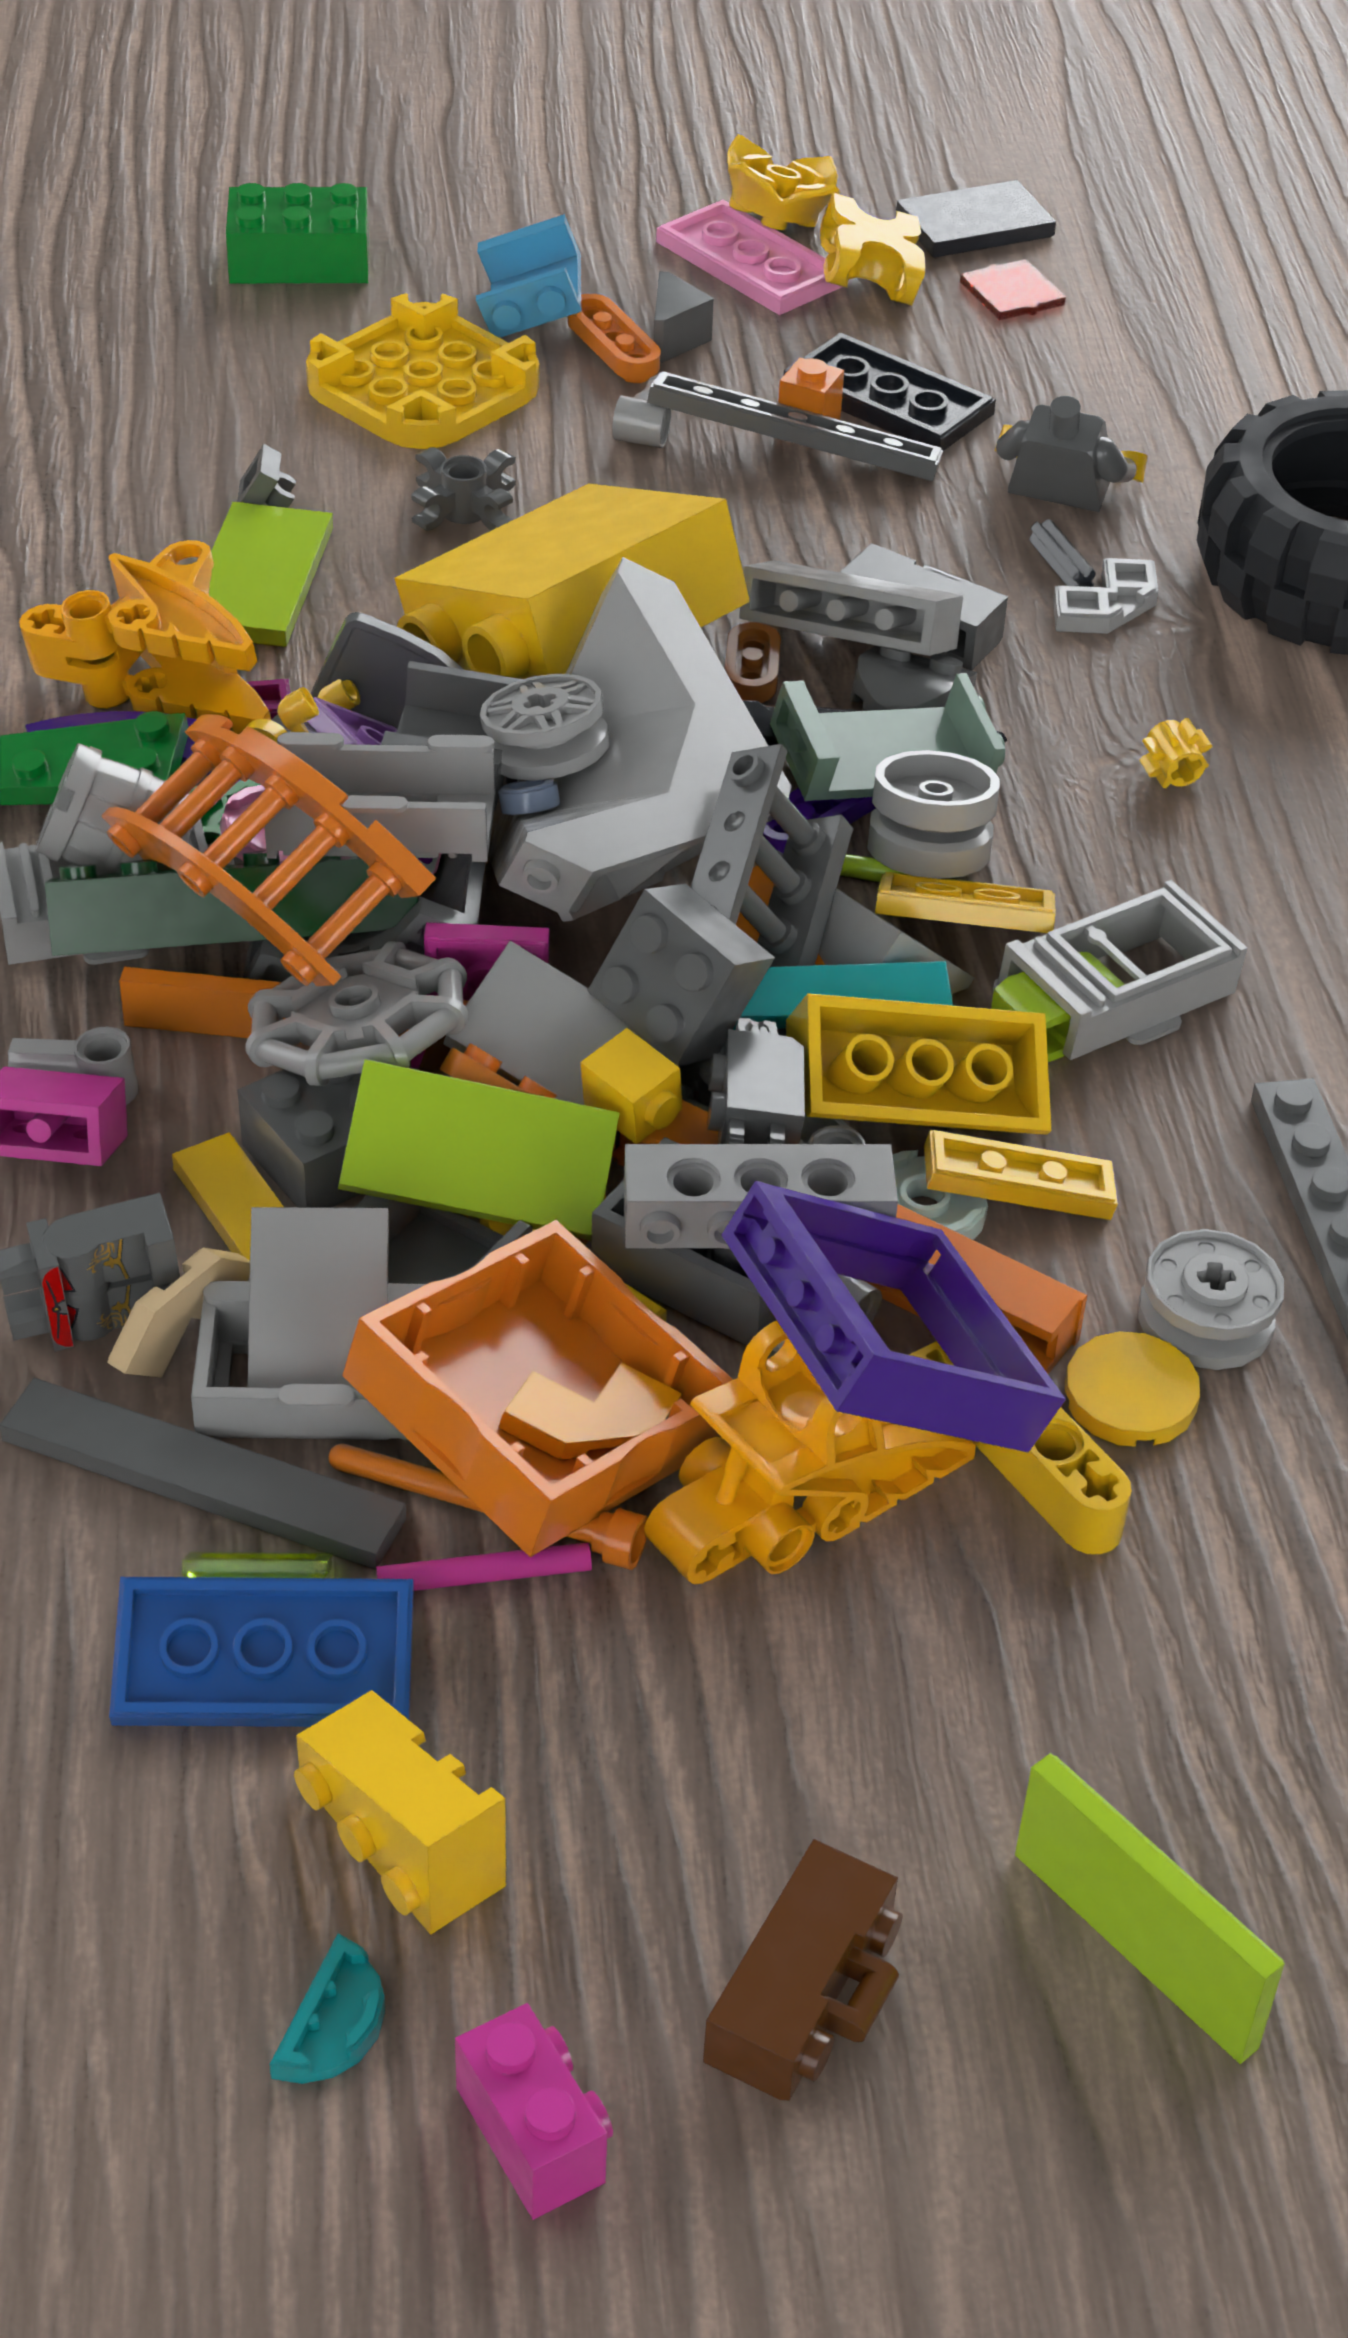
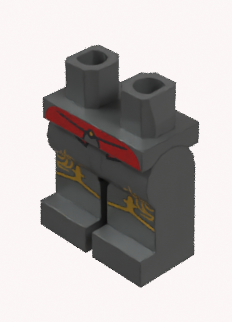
(87, 1270)

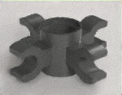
(463, 489)

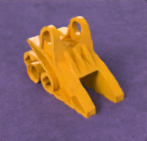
(165, 620)
(782, 1444)

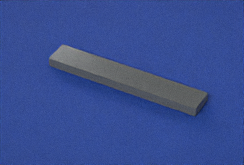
(795, 425)
(204, 1472)

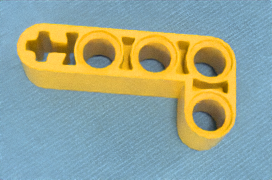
(1063, 1479)

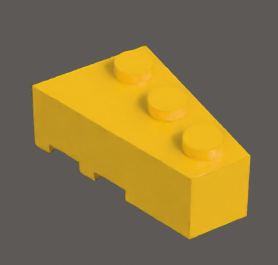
(404, 1810)

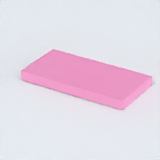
(748, 256)

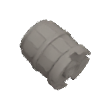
(85, 792)

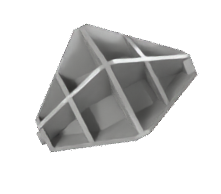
(668, 751)

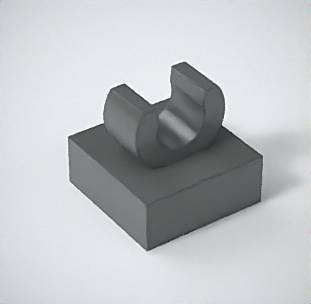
(264, 482)

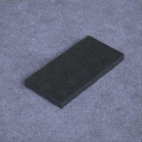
(902, 394)

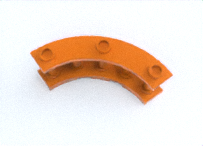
(286, 783)

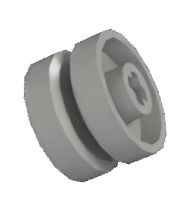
(933, 814)

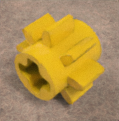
(1175, 753)

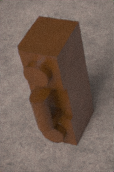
(786, 1988)

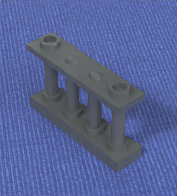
(802, 877)

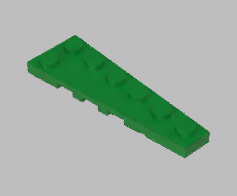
(37, 759)

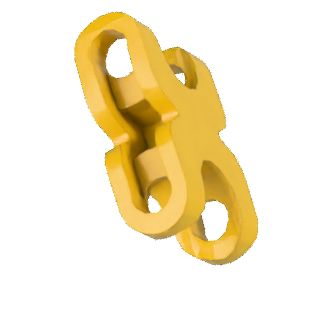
(872, 249)

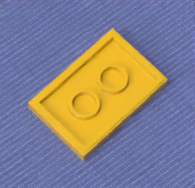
(966, 902)

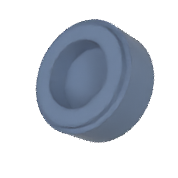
(528, 796)

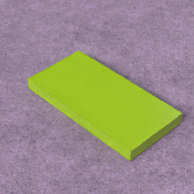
(267, 566)
(477, 1149)
(1148, 1908)

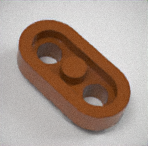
(753, 660)

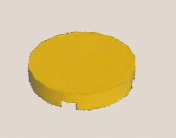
(1132, 1388)

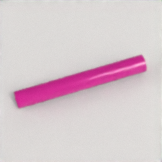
(490, 1567)

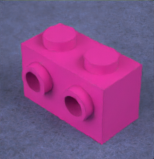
(61, 1116)
(532, 2109)

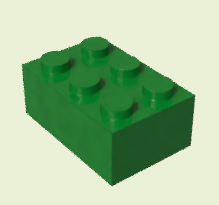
(297, 234)

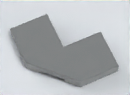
(1127, 592)

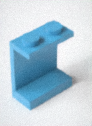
(531, 277)

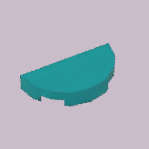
(335, 2020)

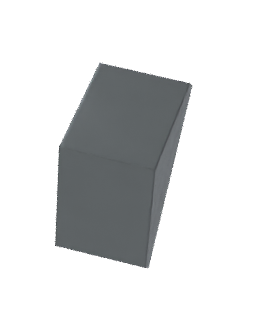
(681, 316)

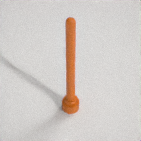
(614, 1535)

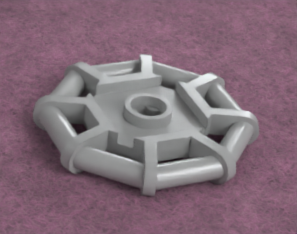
(360, 1015)

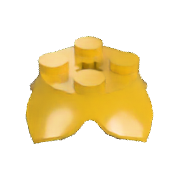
(777, 191)

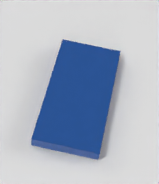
(258, 1649)

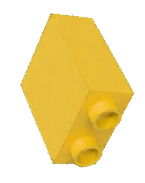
(528, 588)

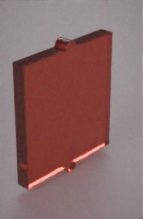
(1012, 289)

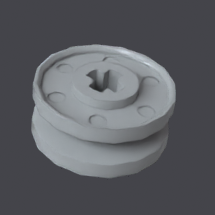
(546, 726)
(1211, 1297)

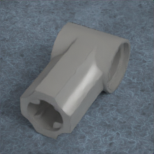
(95, 1052)

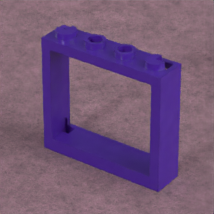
(793, 1256)

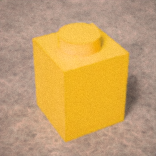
(635, 1081)

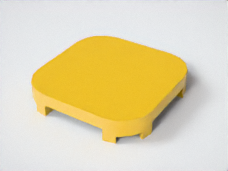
(423, 374)

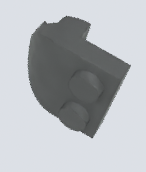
(902, 680)

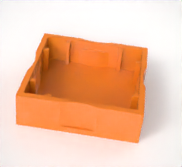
(465, 1345)

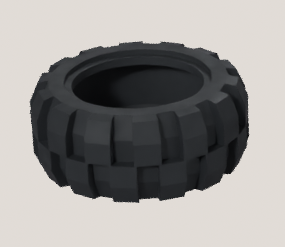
(1270, 522)

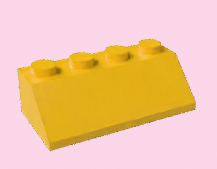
(923, 1063)

